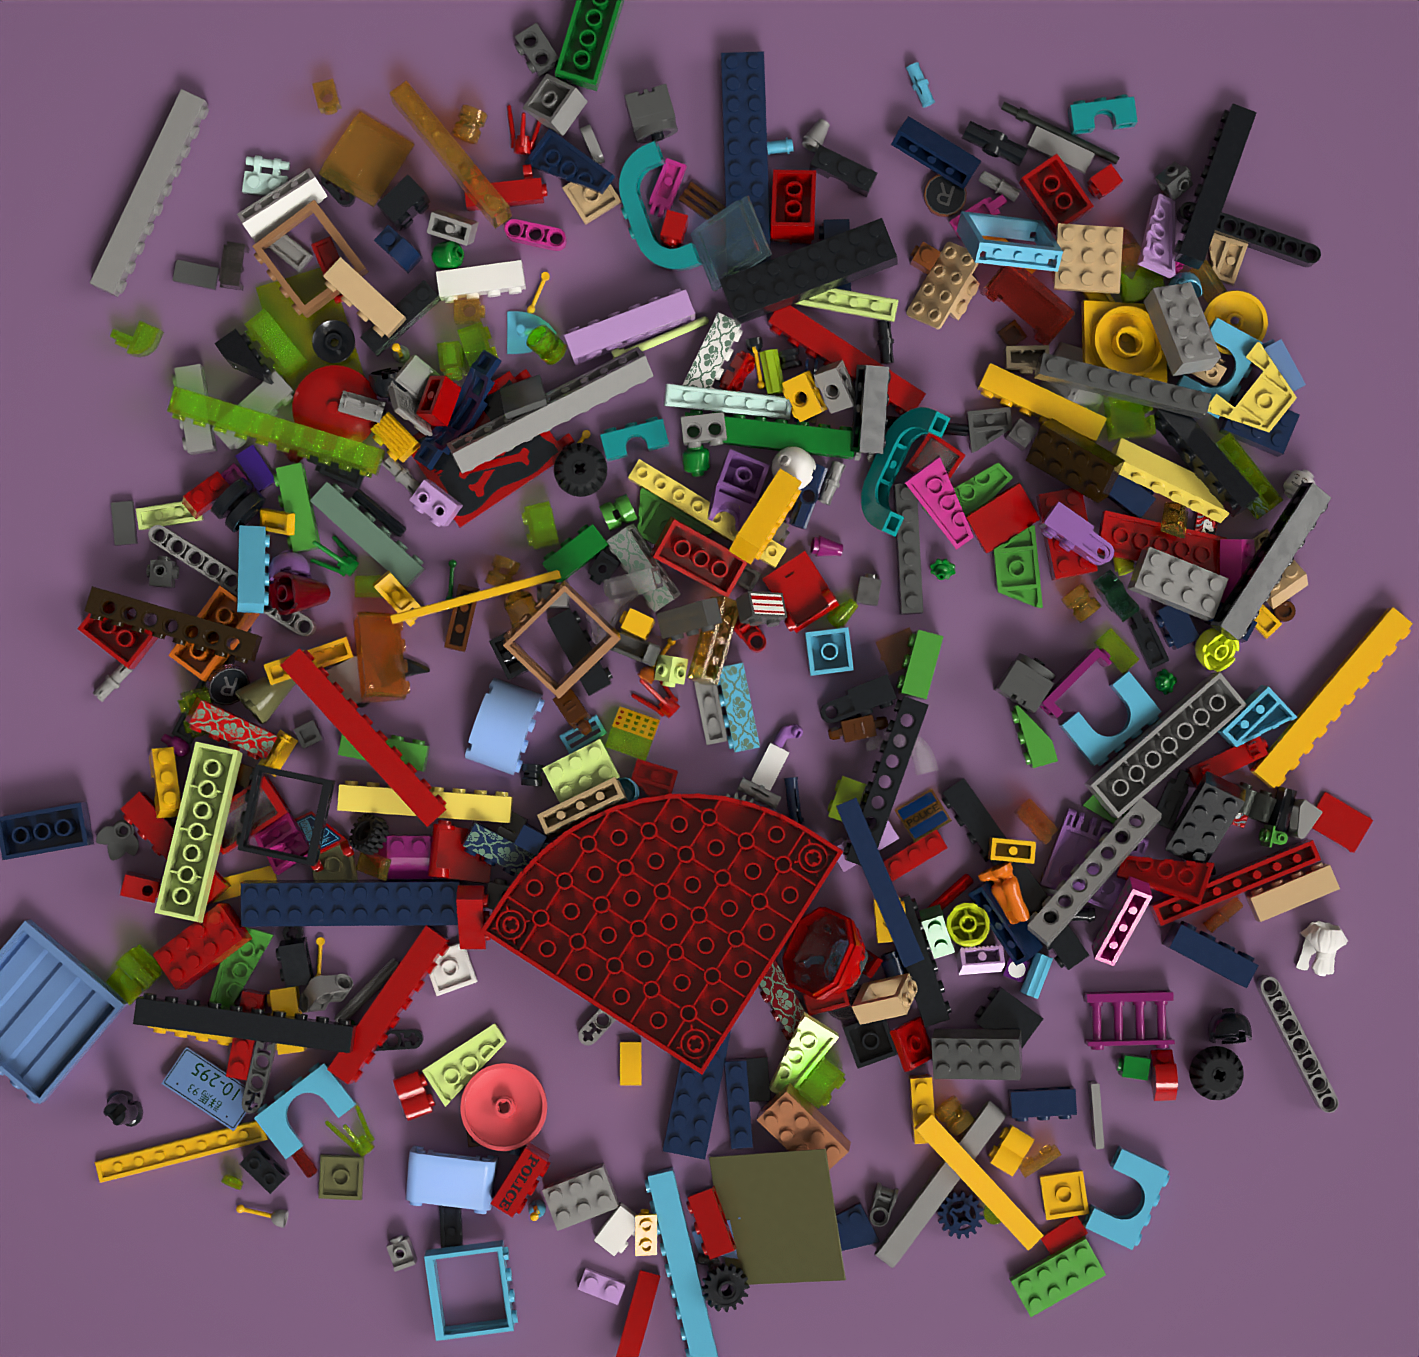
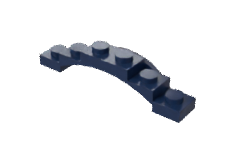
(465, 413)

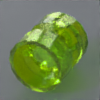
(546, 344)

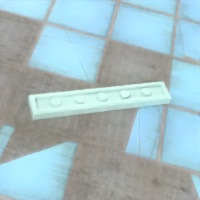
(727, 401)

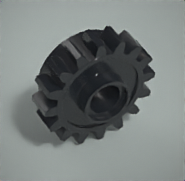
(732, 1295)

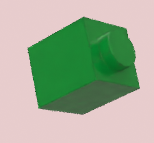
(1133, 1066)

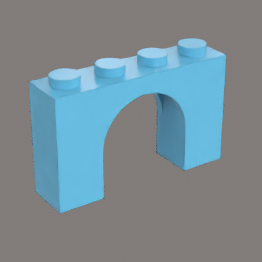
(1239, 345)
(1140, 711)
(274, 1118)
(1127, 1228)

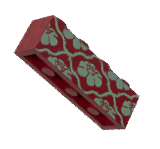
(782, 998)

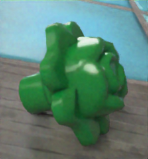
(942, 569)
(1165, 681)

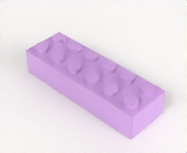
(630, 327)

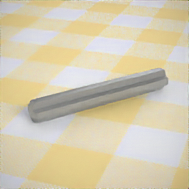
(368, 990)

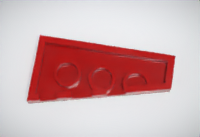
(1176, 878)

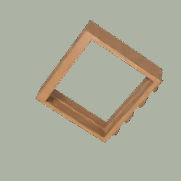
(327, 295)
(584, 664)

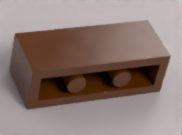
(461, 622)

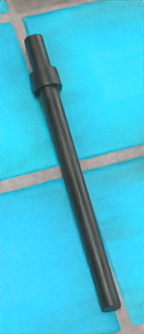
(1023, 115)

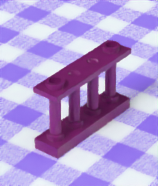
(1117, 1000)

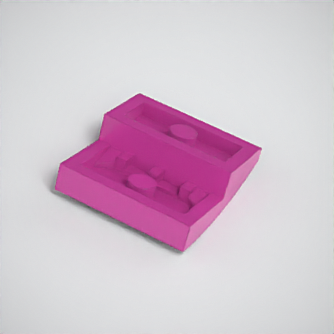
(286, 837)

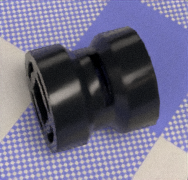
(532, 774)

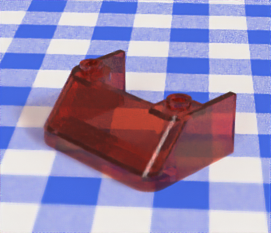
(1030, 301)

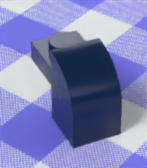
(398, 248)

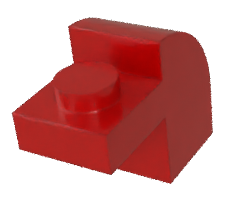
(1164, 1076)

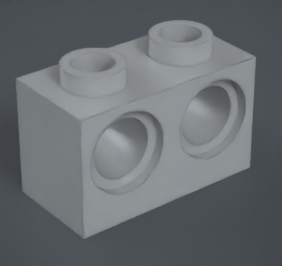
(703, 423)

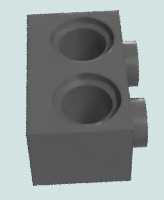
(540, 48)

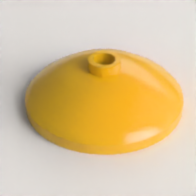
(1245, 307)

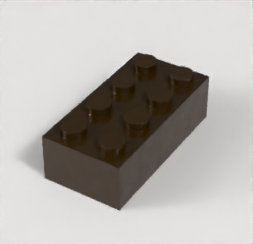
(1075, 460)

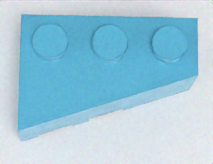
(1261, 714)

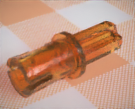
(1223, 914)

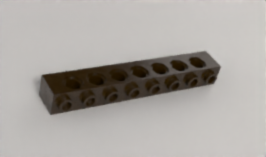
(99, 600)

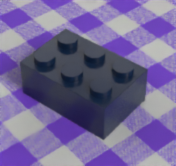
(1270, 442)

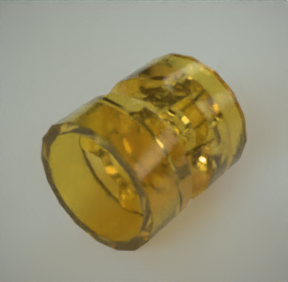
(470, 122)
(496, 578)
(1081, 602)
(953, 1114)

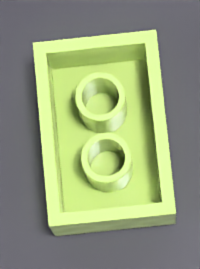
(580, 771)

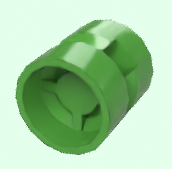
(625, 509)

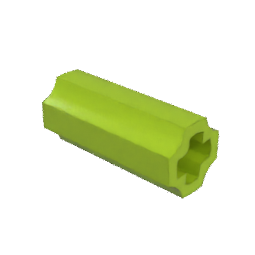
(772, 371)

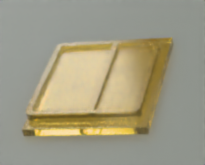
(366, 159)

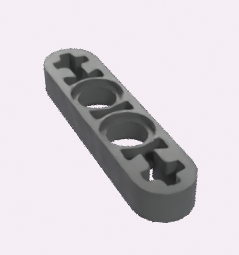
(263, 1072)

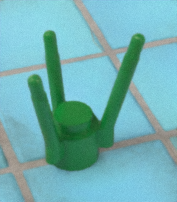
(347, 564)

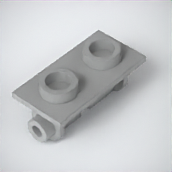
(361, 406)

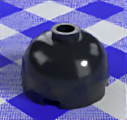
(381, 380)
(1229, 1027)

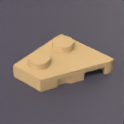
(1226, 257)

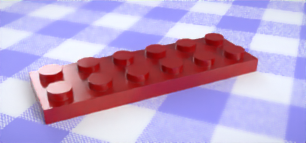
(1132, 534)

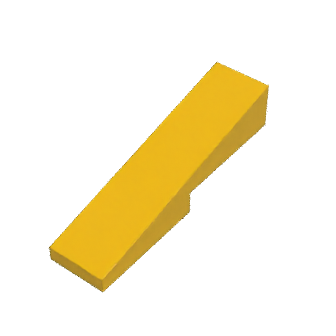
(324, 655)

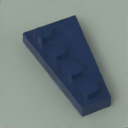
(565, 161)
(855, 1228)

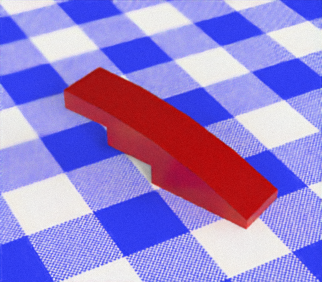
(638, 1314)

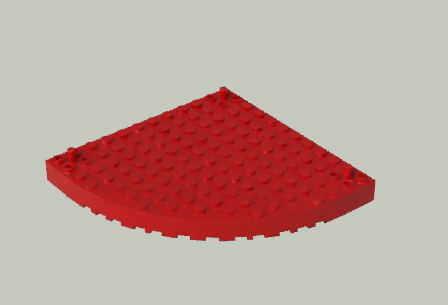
(666, 912)

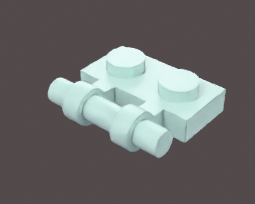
(262, 183)

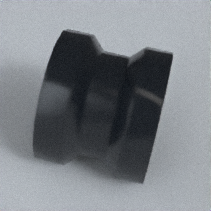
(790, 358)

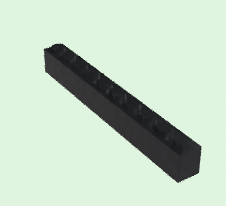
(981, 827)
(244, 1024)

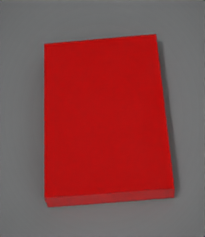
(1002, 517)

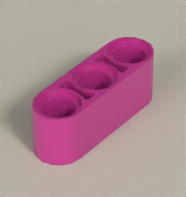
(527, 228)

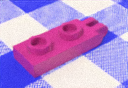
(666, 186)

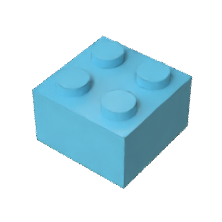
(829, 651)

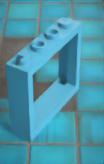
(975, 225)
(471, 1329)

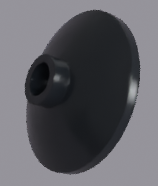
(326, 333)

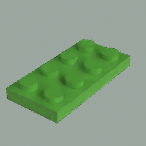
(1057, 1276)

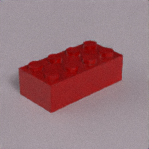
(698, 557)
(1061, 562)
(202, 946)

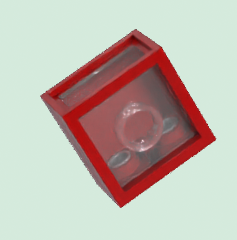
(932, 448)

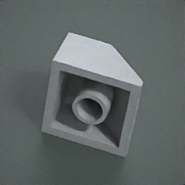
(555, 104)

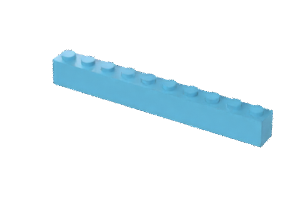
(681, 1264)

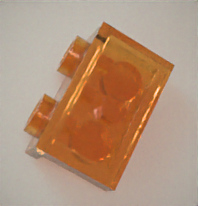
(1036, 821)

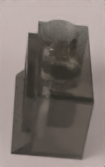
(232, 265)

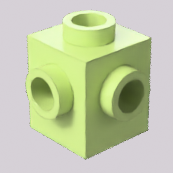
(671, 670)

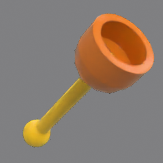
(648, 672)

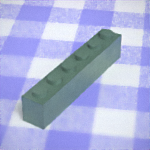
(368, 535)

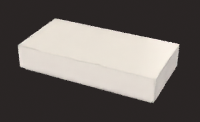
(770, 766)

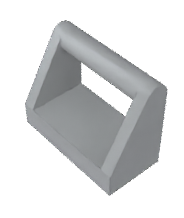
(1302, 818)

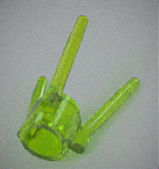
(360, 1144)

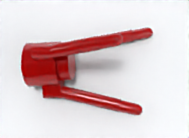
(522, 144)
(667, 706)

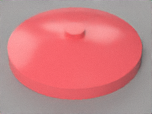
(503, 1107)

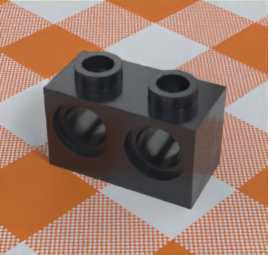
(264, 1169)

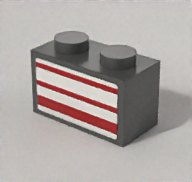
(761, 608)

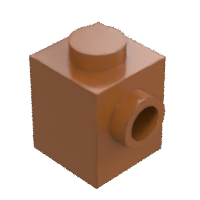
(924, 257)

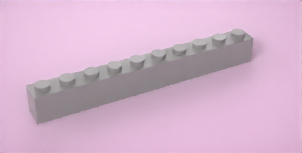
(149, 193)
(562, 404)

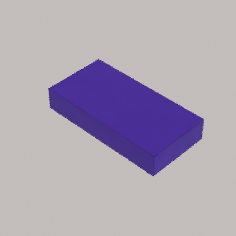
(255, 468)

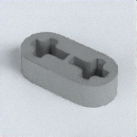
(592, 144)

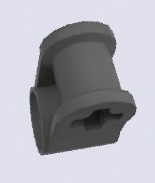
(883, 1203)

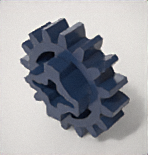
(964, 1206)

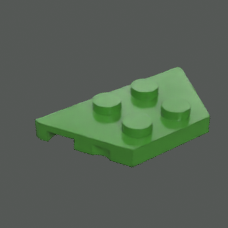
(655, 514)
(1019, 568)

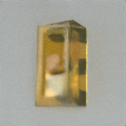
(1174, 519)

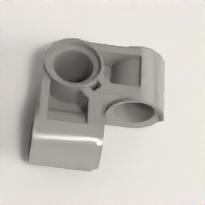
(323, 990)

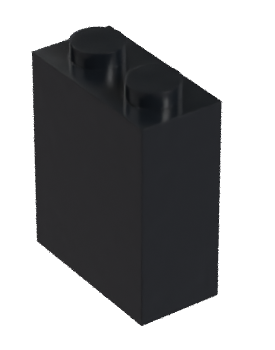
(1007, 1012)

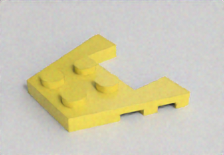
(1264, 401)

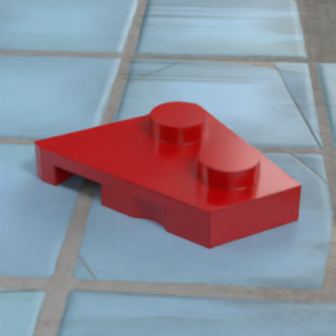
(654, 778)

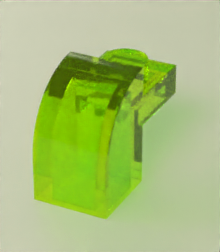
(143, 341)

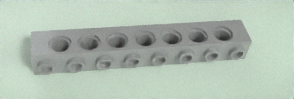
(1047, 931)

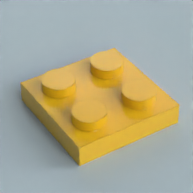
(1064, 1194)

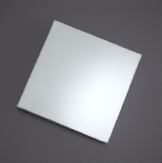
(453, 971)

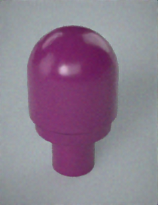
(181, 747)

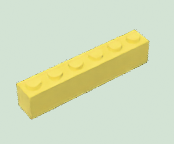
(1168, 480)

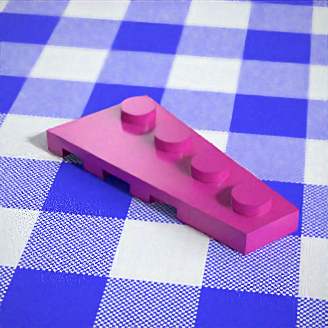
(938, 497)

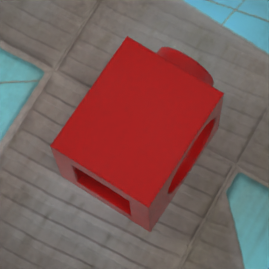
(1104, 182)

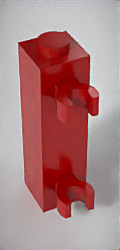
(518, 192)
(1228, 760)

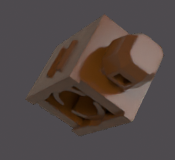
(574, 711)
(858, 728)

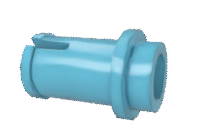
(780, 146)

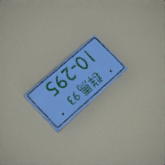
(208, 1088)

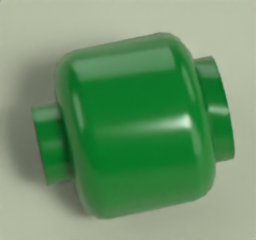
(447, 255)
(696, 460)

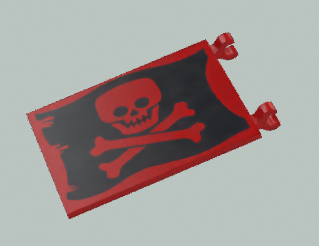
(501, 476)

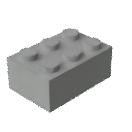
(580, 1196)

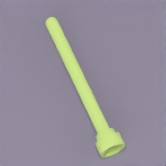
(664, 337)

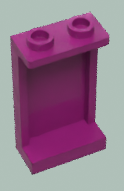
(1070, 677)

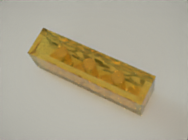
(714, 645)

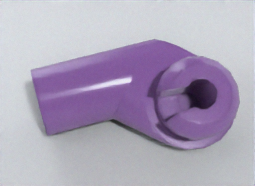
(787, 732)

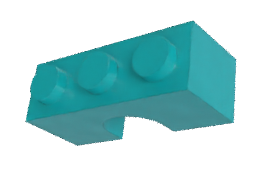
(1120, 111)
(615, 440)

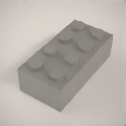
(1182, 329)
(1177, 583)

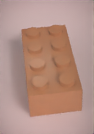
(802, 1126)

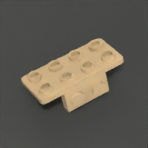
(946, 288)

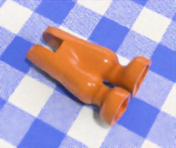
(1007, 892)

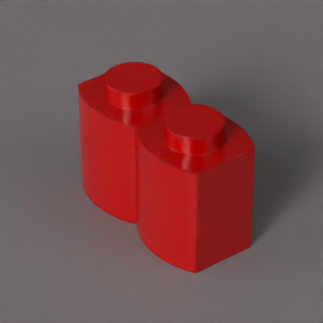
(413, 1094)

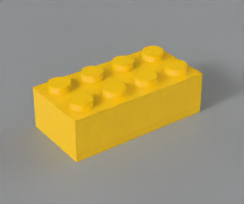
(766, 517)

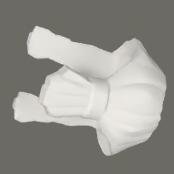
(1324, 941)

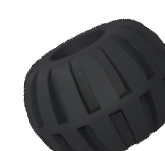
(582, 483)
(1204, 1067)

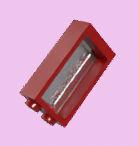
(269, 810)

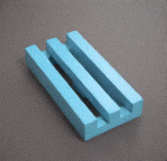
(567, 743)

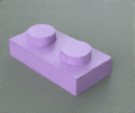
(601, 1286)

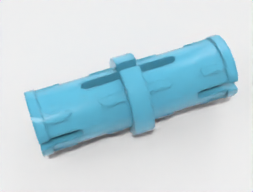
(920, 84)

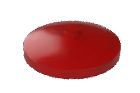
(319, 398)

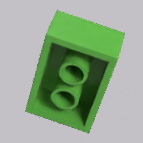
(919, 664)

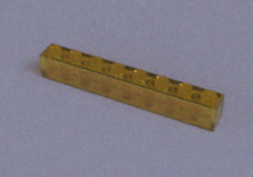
(450, 154)

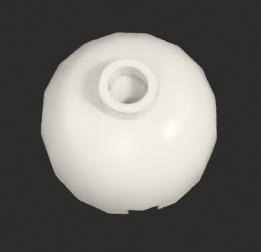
(796, 463)

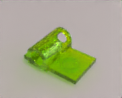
(134, 974)

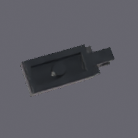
(349, 478)
(1148, 641)
(1173, 799)

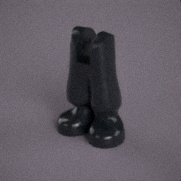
(121, 1111)

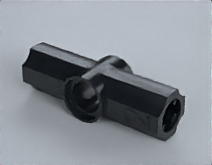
(994, 143)

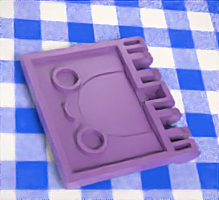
(1071, 849)

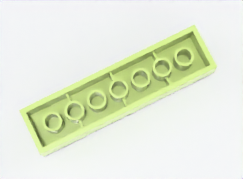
(198, 832)

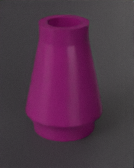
(825, 547)

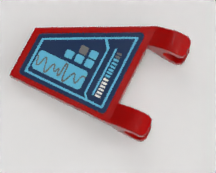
(330, 840)

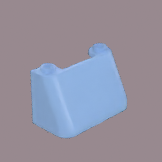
(451, 1180)

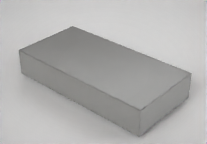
(291, 253)

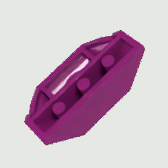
(409, 856)

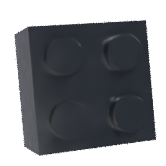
(404, 203)
(869, 1042)

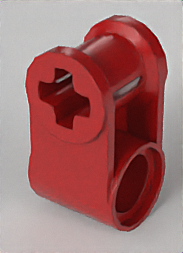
(747, 633)

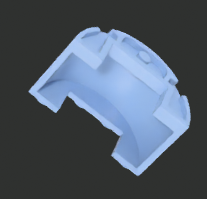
(503, 726)

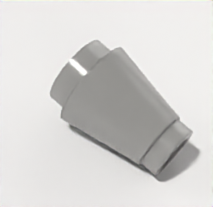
(816, 135)

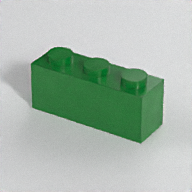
(575, 552)

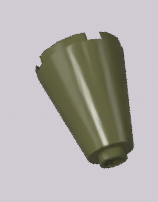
(264, 698)

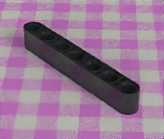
(1259, 233)

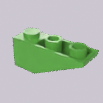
(1037, 744)

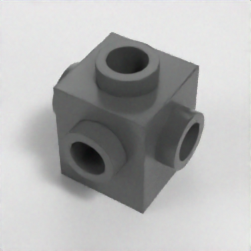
(1174, 180)
(155, 575)

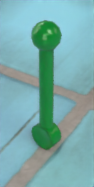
(452, 563)

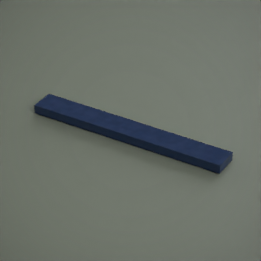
(880, 882)

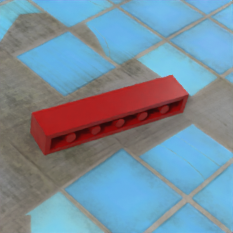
(159, 831)

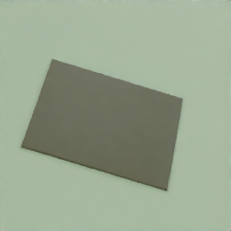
(785, 1215)

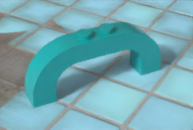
(634, 210)
(887, 465)

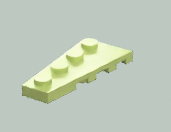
(804, 1051)
(457, 1067)

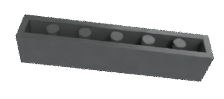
(908, 551)

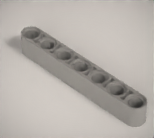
(1304, 1051)

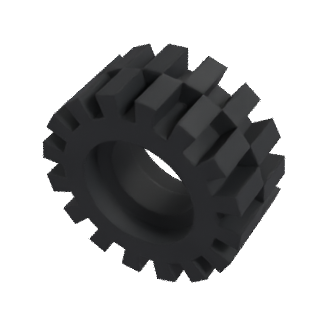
(369, 834)

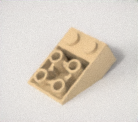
(1292, 580)

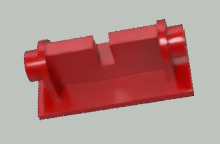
(743, 365)

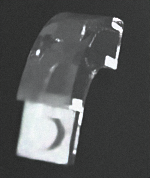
(922, 755)

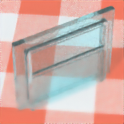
(730, 241)

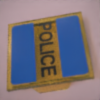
(923, 815)

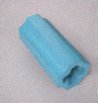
(1036, 975)

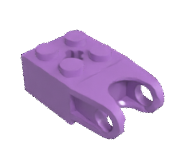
(737, 487)
(1075, 534)

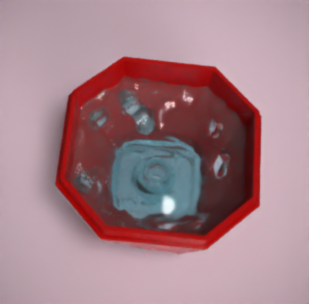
(824, 954)

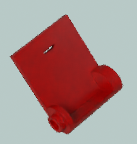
(803, 590)
(449, 858)

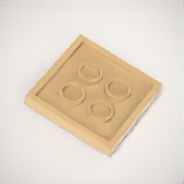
(1089, 258)

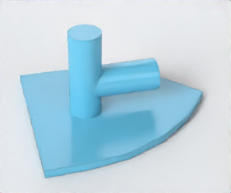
(518, 329)

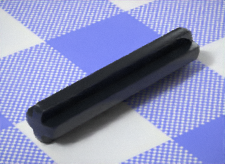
(378, 512)

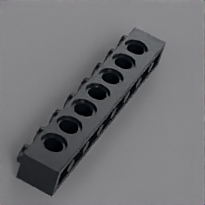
(917, 711)

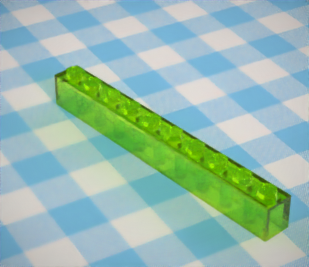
(276, 431)

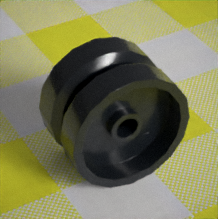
(238, 504)

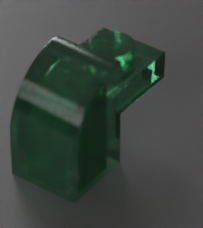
(1115, 596)

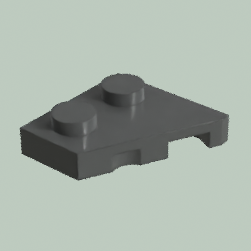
(987, 426)

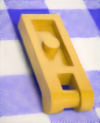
(396, 594)

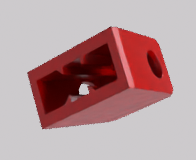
(134, 887)

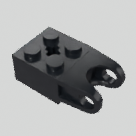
(862, 699)

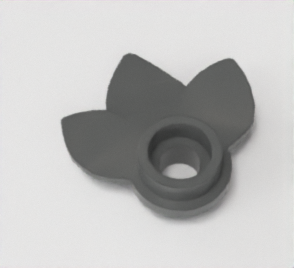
(117, 842)

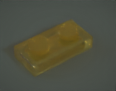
(1047, 1154)

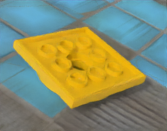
(1101, 330)

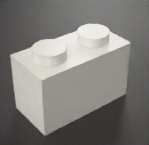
(617, 1230)

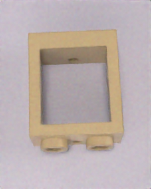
(884, 998)

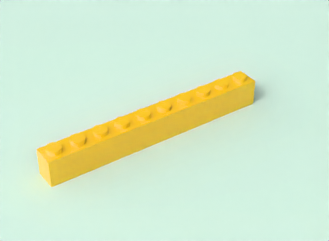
(1331, 697)

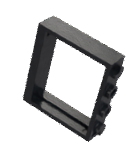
(248, 816)

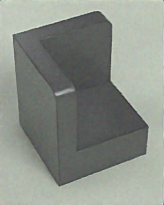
(511, 830)

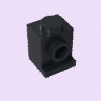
(606, 560)

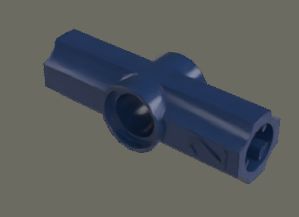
(803, 510)

